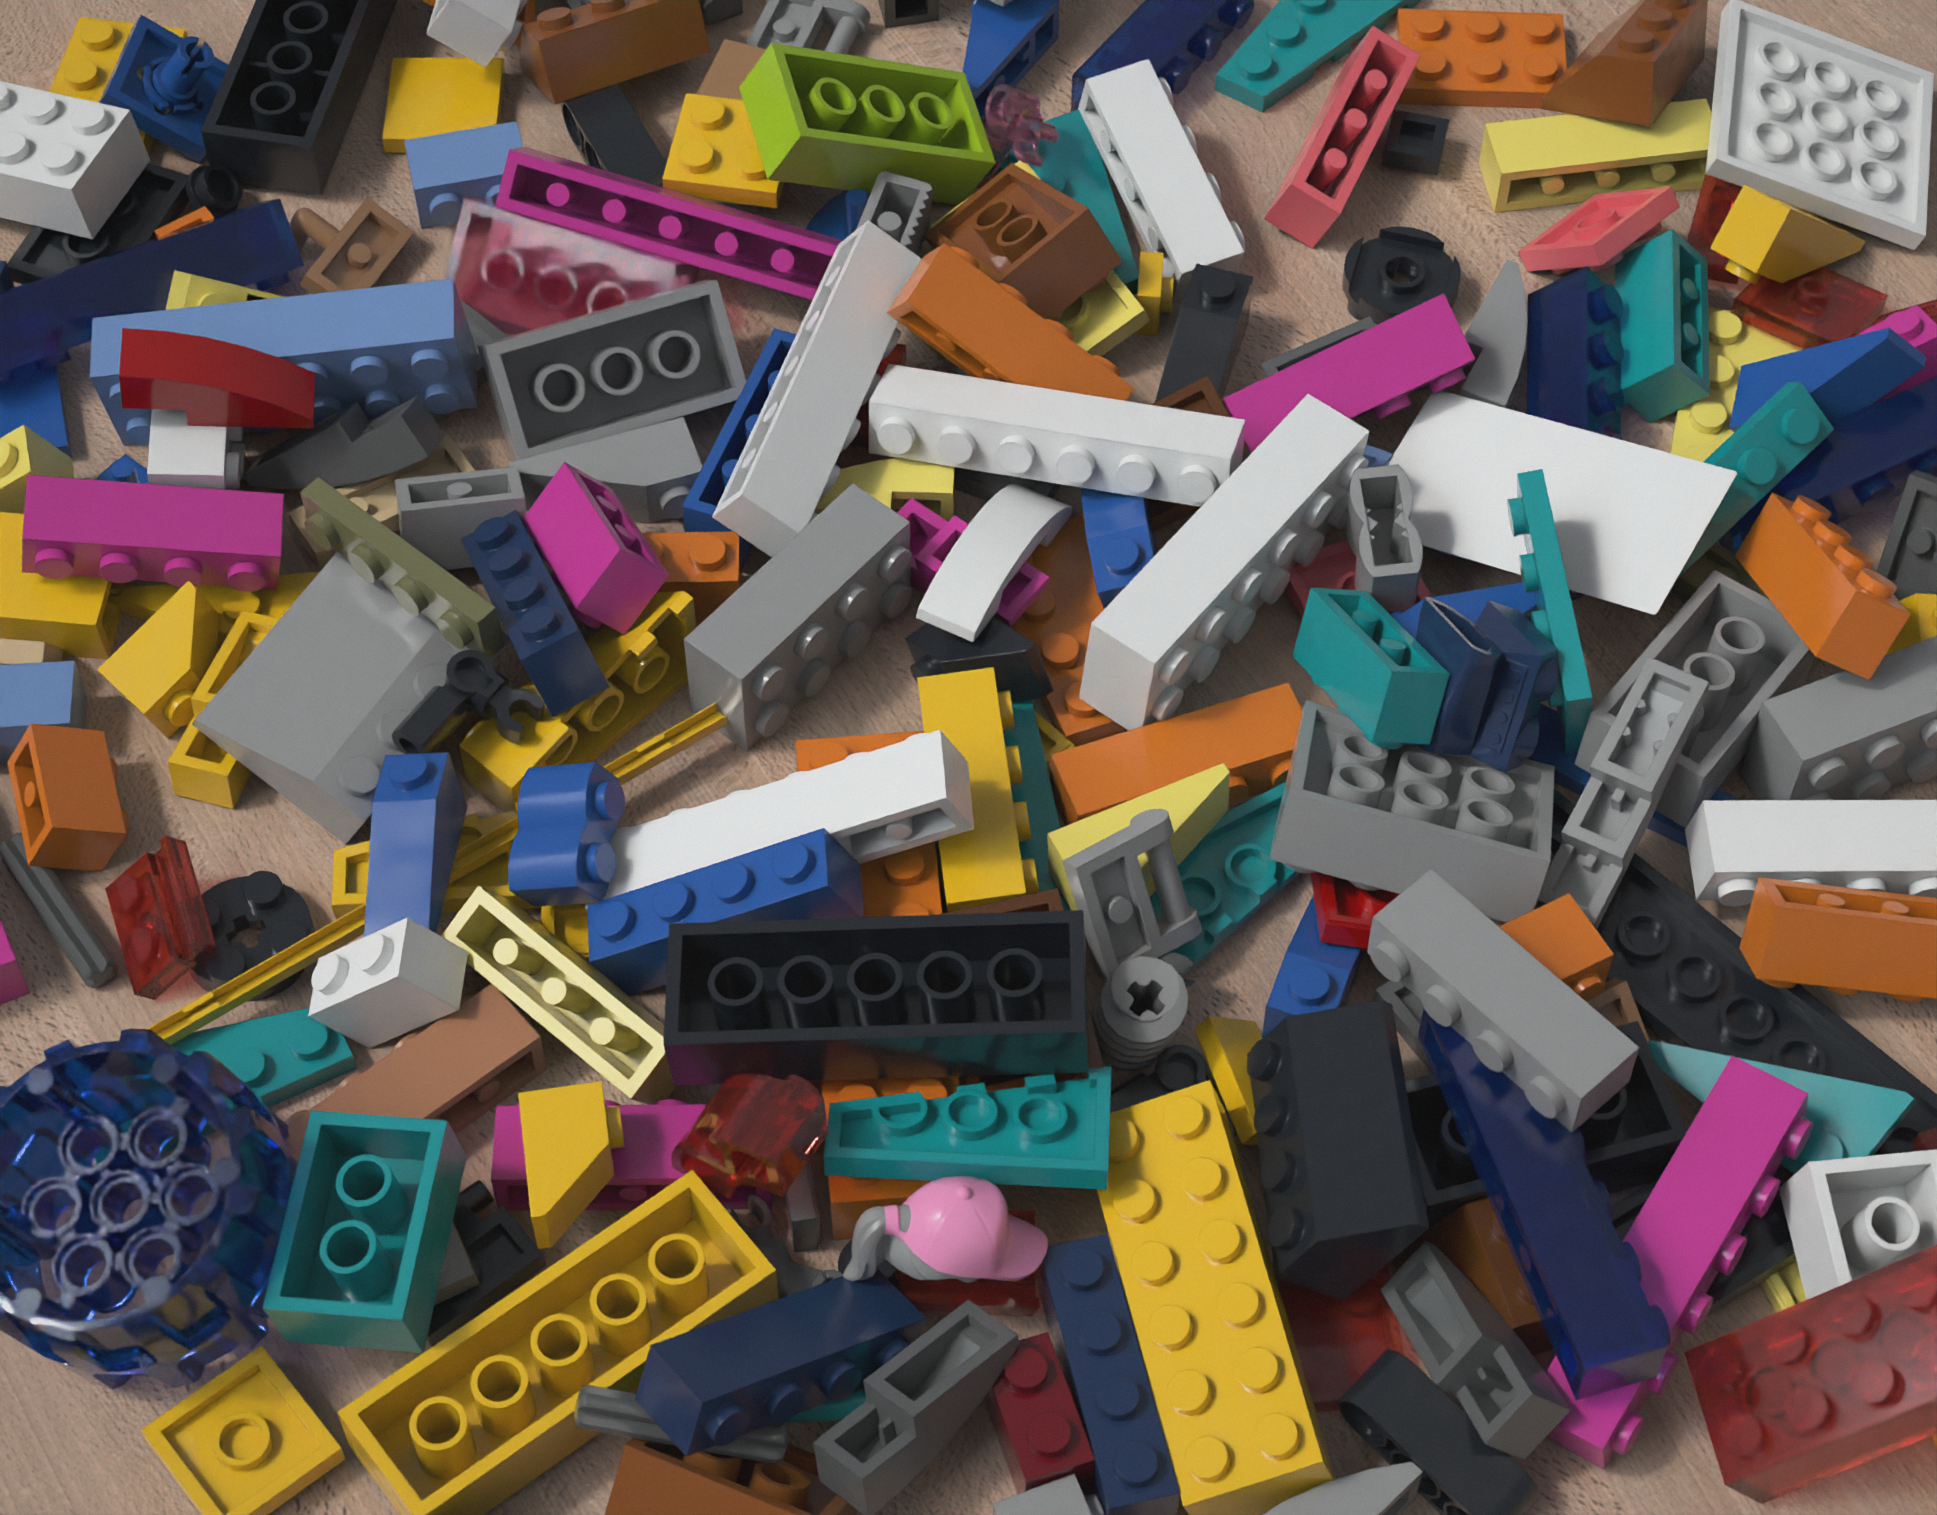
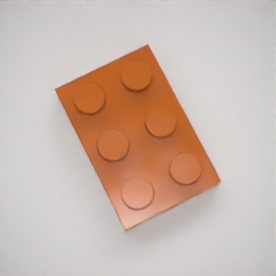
(1481, 57)

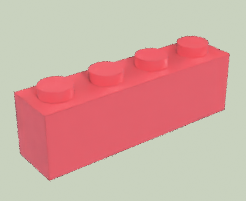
(1342, 137)

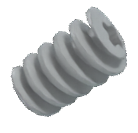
(1139, 1012)

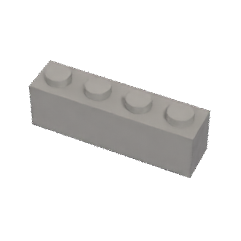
(1501, 1001)

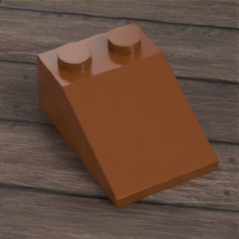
(1030, 240)

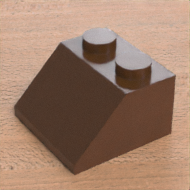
(1480, 1251)

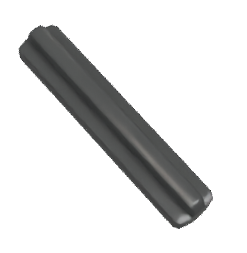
(60, 915)
(621, 1415)

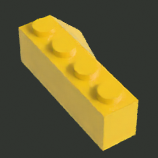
(642, 674)

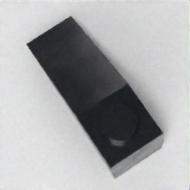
(1208, 330)

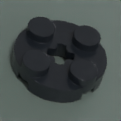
(1377, 261)
(247, 903)

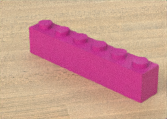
(665, 222)
(1693, 1233)

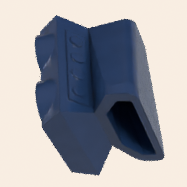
(1495, 681)

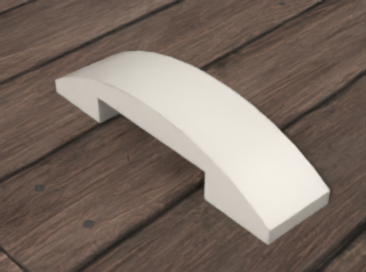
(987, 557)

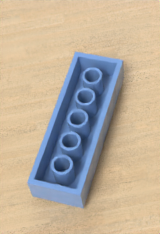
(358, 342)

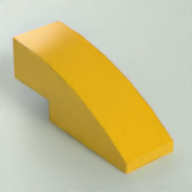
(198, 764)

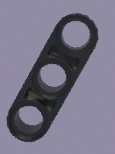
(613, 136)
(1416, 1422)

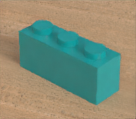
(1664, 326)
(1370, 667)

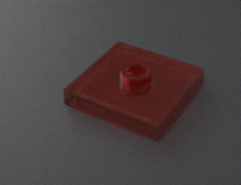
(1809, 308)

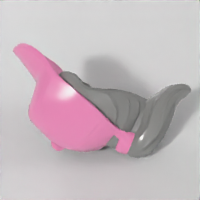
(945, 1232)

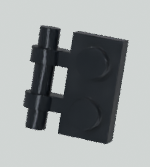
(499, 1255)

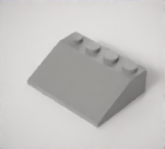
(327, 692)
(1402, 811)

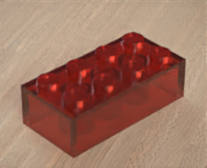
(1823, 1381)

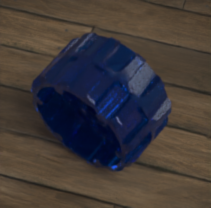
(48, 1140)

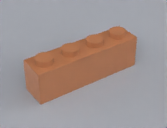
(443, 1073)

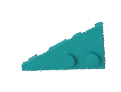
(1846, 1114)

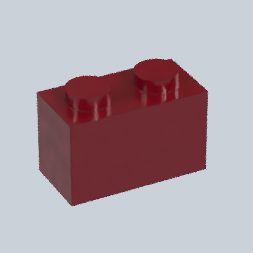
(1039, 1419)

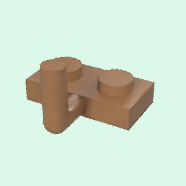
(356, 253)

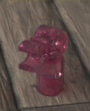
(1015, 124)

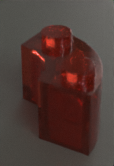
(754, 1134)

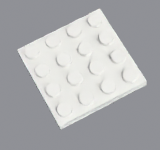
(1821, 124)

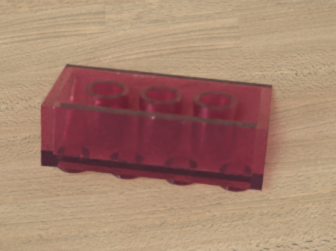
(540, 273)

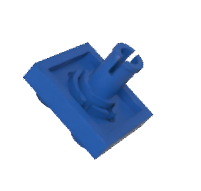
(166, 74)

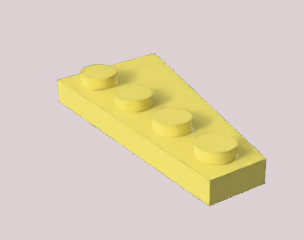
(1732, 343)

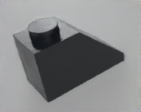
(1012, 655)

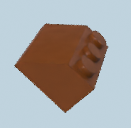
(609, 43)
(1634, 63)
(665, 1482)

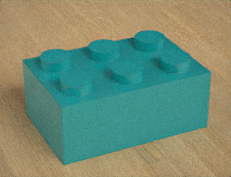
(365, 1231)

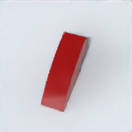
(213, 381)

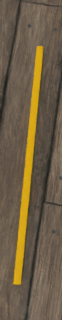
(466, 860)

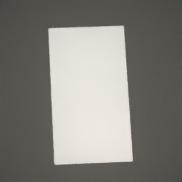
(1617, 506)

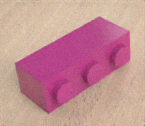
(594, 550)

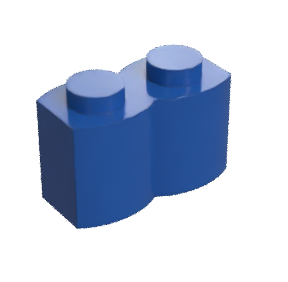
(565, 834)

